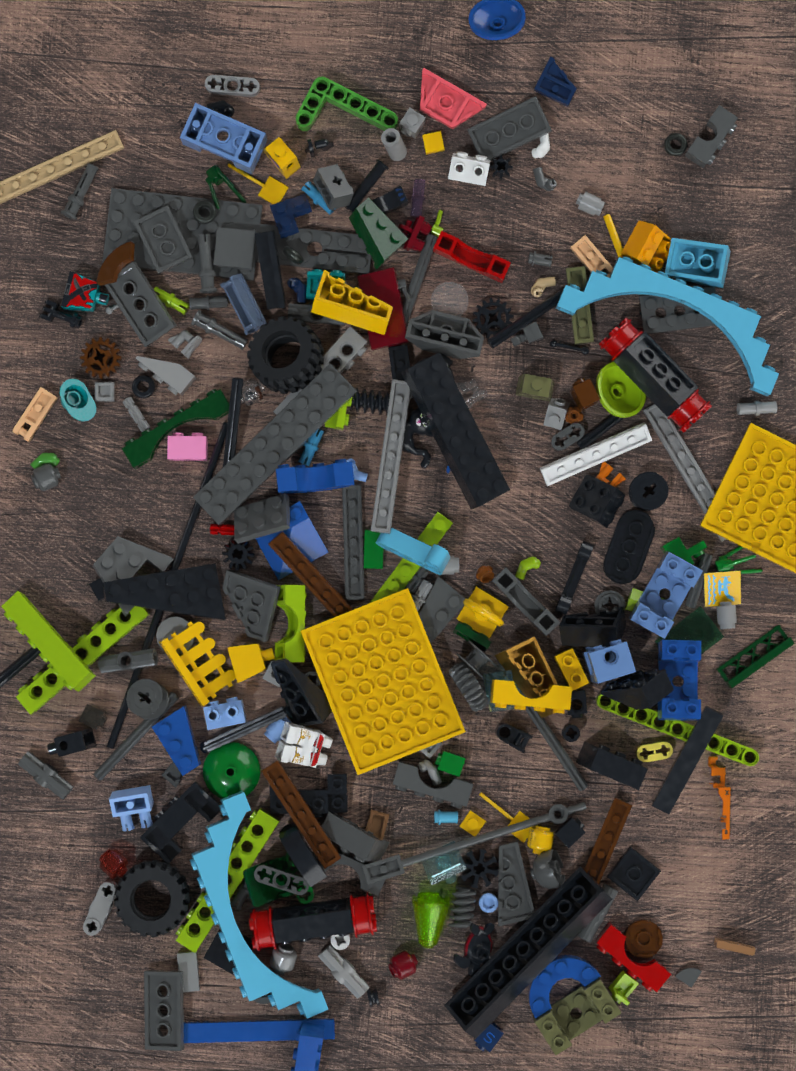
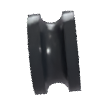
(373, 997)

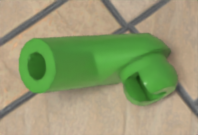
(45, 458)

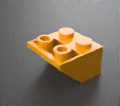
(647, 246)

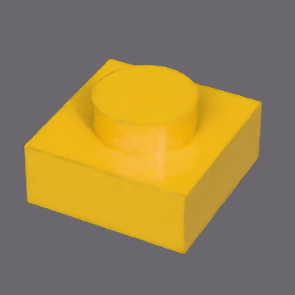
(472, 823)

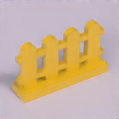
(188, 657)

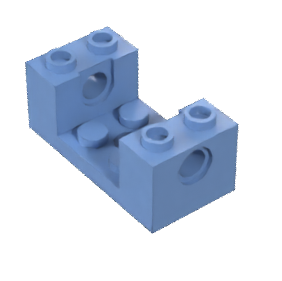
(243, 141)
(658, 613)
(618, 664)

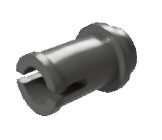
(539, 259)

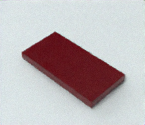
(385, 287)

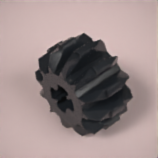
(237, 561)

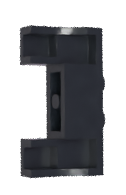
(319, 800)
(172, 820)

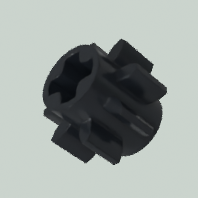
(500, 162)

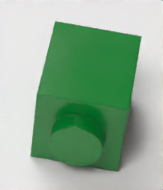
(450, 763)

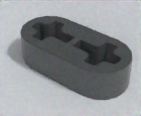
(570, 440)

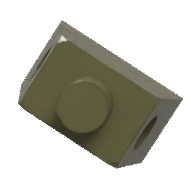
(535, 387)

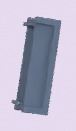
(244, 303)

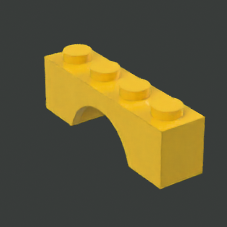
(506, 693)

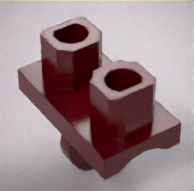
(418, 226)

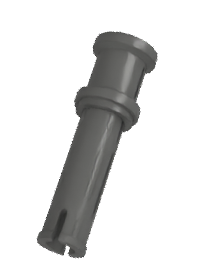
(76, 200)
(206, 273)
(210, 327)

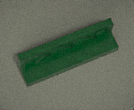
(760, 661)

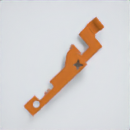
(716, 771)

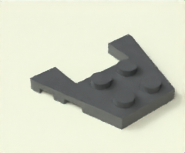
(124, 560)

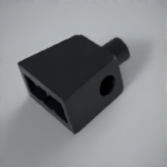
(72, 743)

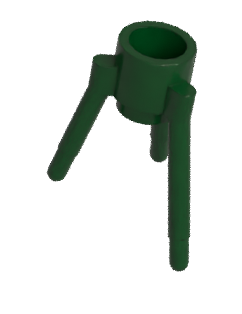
(217, 177)

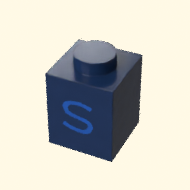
(489, 1037)

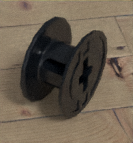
(645, 480)

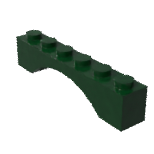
(143, 449)

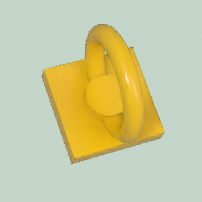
(482, 612)

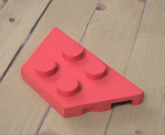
(446, 101)

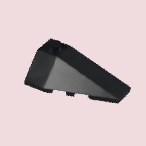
(303, 699)

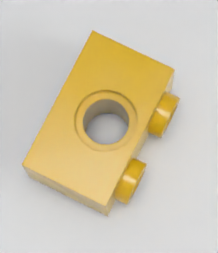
(571, 669)

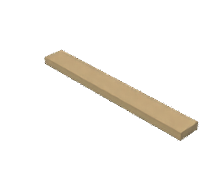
(60, 166)

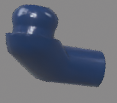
(299, 287)

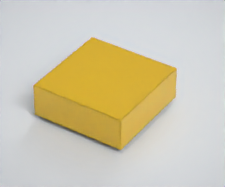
(433, 142)

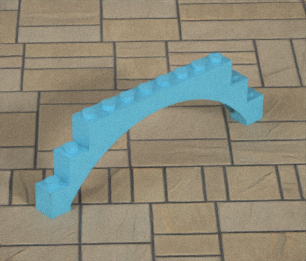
(731, 319)
(213, 872)

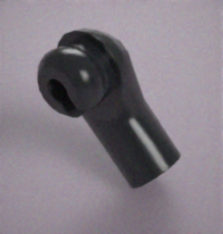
(223, 107)

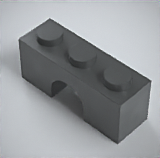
(703, 151)

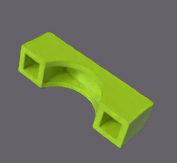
(292, 645)

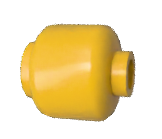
(540, 839)

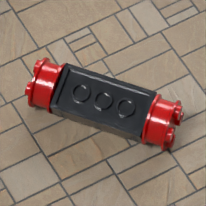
(655, 374)
(312, 921)

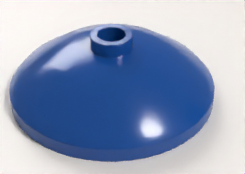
(497, 19)

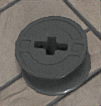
(476, 660)
(140, 706)

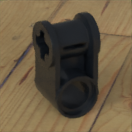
(514, 737)

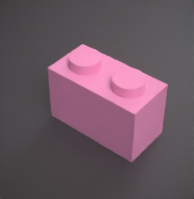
(187, 447)

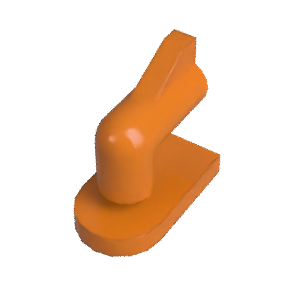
(605, 470)

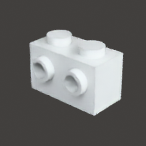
(468, 168)

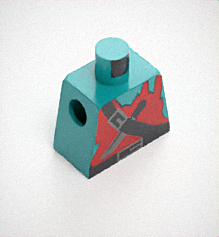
(82, 294)

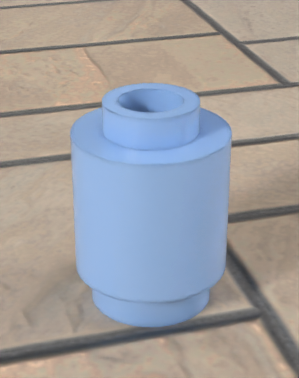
(275, 729)

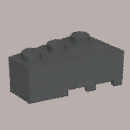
(354, 839)

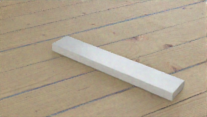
(595, 454)

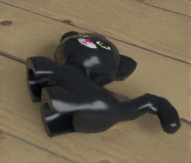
(418, 425)

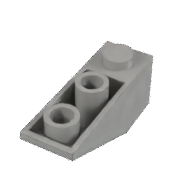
(171, 373)

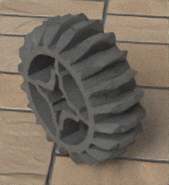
(469, 686)

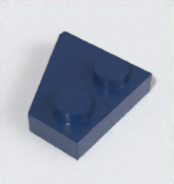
(555, 84)

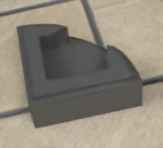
(172, 774)
(688, 975)

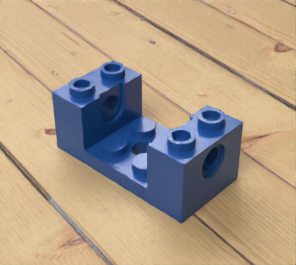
(681, 660)

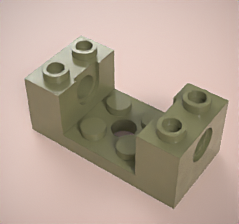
(560, 1027)

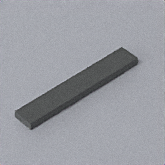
(353, 542)

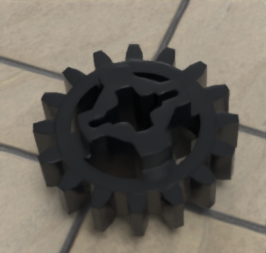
(486, 313)

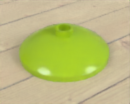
(627, 396)

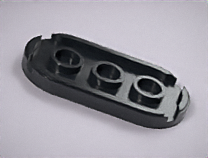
(628, 547)

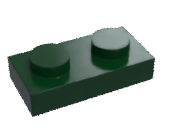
(465, 632)

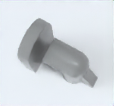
(193, 342)

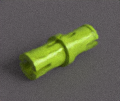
(171, 301)

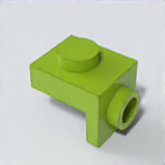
(623, 987)

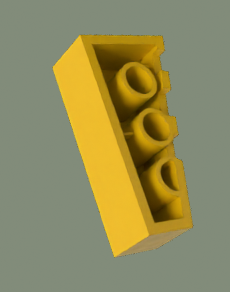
(350, 305)

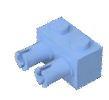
(224, 714)
(132, 801)

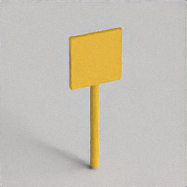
(271, 191)
(523, 834)

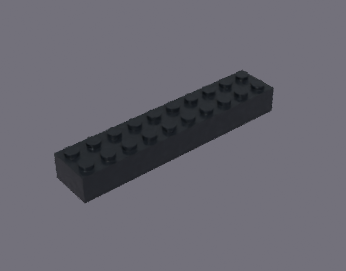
(527, 952)

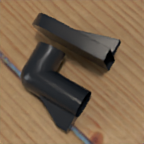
(319, 144)

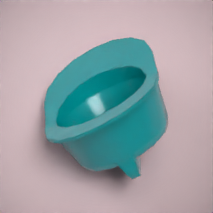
(77, 400)

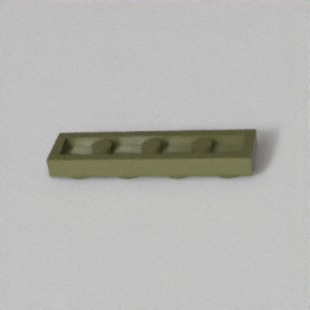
(582, 318)

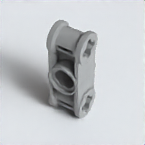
(100, 908)

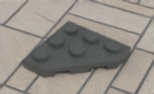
(252, 602)

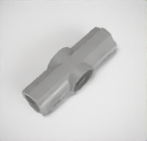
(343, 971)

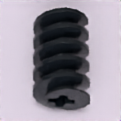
(370, 401)

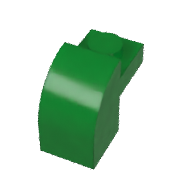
(677, 548)

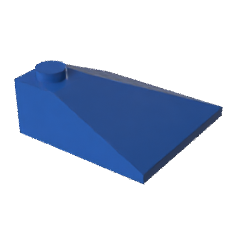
(302, 534)

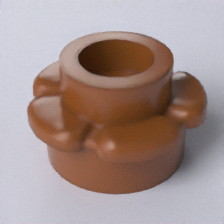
(579, 416)
(485, 574)

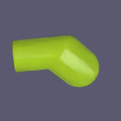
(527, 564)

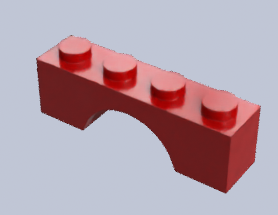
(478, 261)
(651, 972)

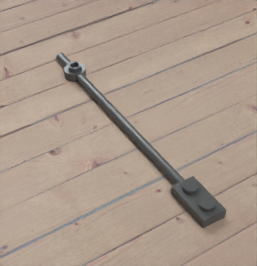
(394, 865)

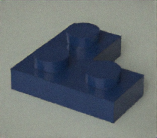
(286, 211)

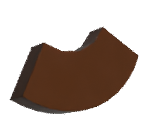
(115, 262)

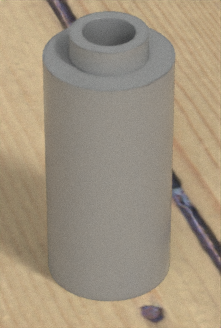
(394, 144)

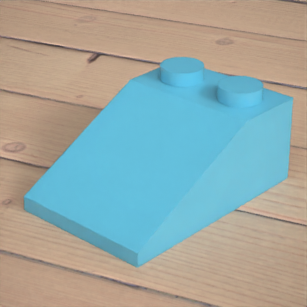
(698, 262)

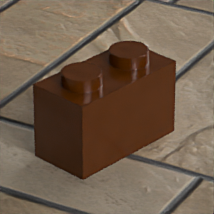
(584, 394)

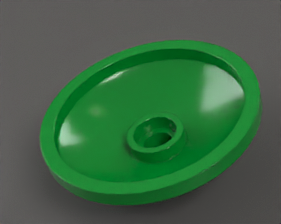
(241, 760)

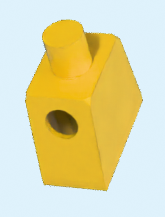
(281, 157)
(249, 660)

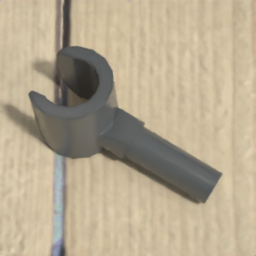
(402, 287)

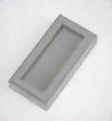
(189, 965)

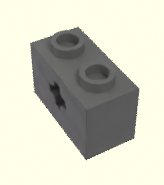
(333, 186)

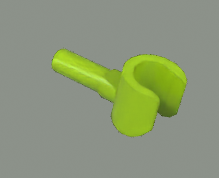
(436, 229)

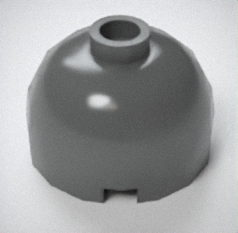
(547, 869)

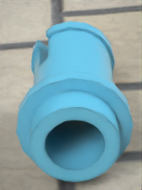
(445, 817)

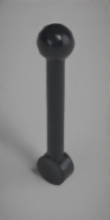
(585, 350)

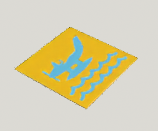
(722, 588)

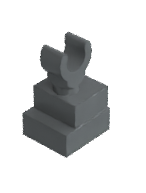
(531, 333)

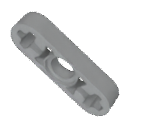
(246, 82)

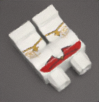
(302, 745)

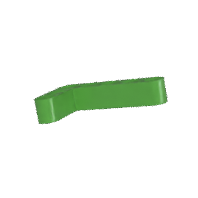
(344, 104)

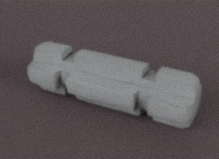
(136, 414)

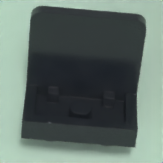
(597, 500)

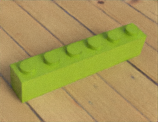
(48, 641)

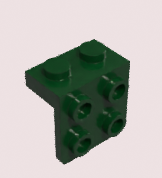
(262, 893)

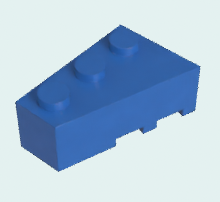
(178, 740)

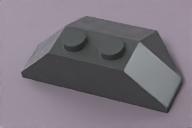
(445, 335)

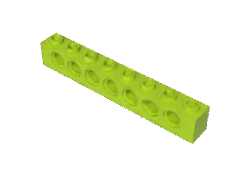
(26, 693)
(268, 822)

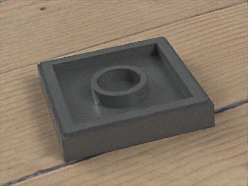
(234, 248)

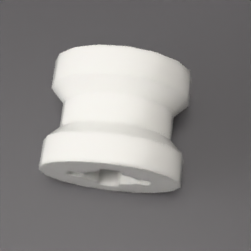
(336, 942)

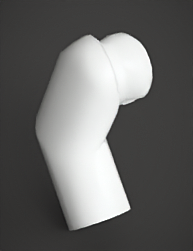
(543, 148)

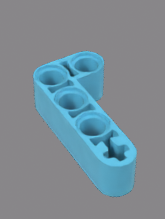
(415, 551)

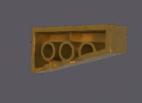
(528, 669)

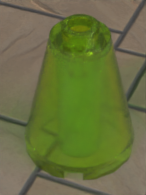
(430, 916)

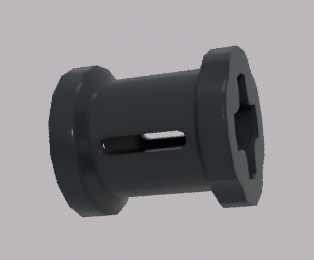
(566, 729)

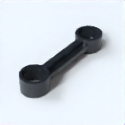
(572, 582)

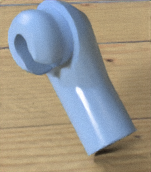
(358, 475)

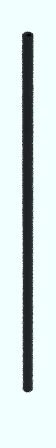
(175, 566)

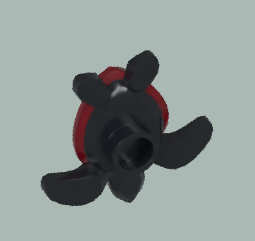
(476, 948)

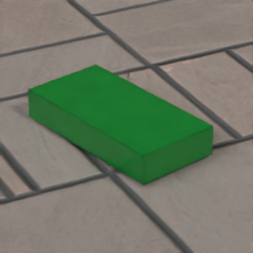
(372, 552)

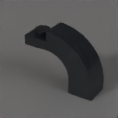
(301, 854)

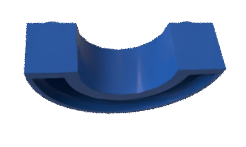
(315, 478)
(561, 967)

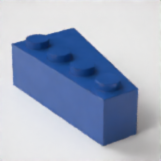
(309, 1047)

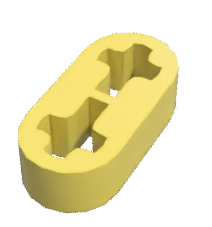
(655, 756)

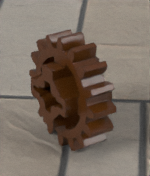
(92, 361)

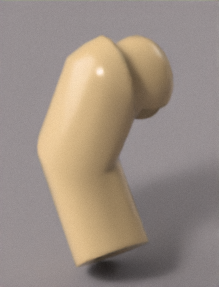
(540, 285)

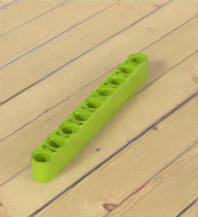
(722, 743)

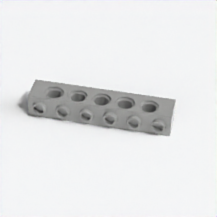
(349, 338)

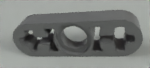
(269, 869)

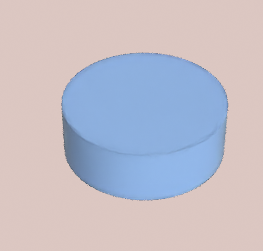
(488, 902)

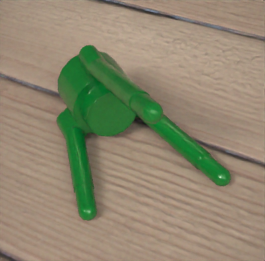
(726, 565)

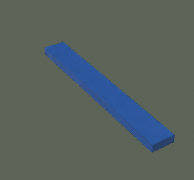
(251, 1030)

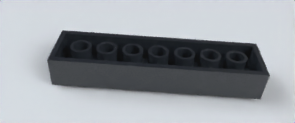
(455, 431)

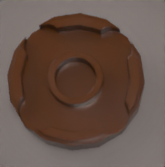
(643, 938)

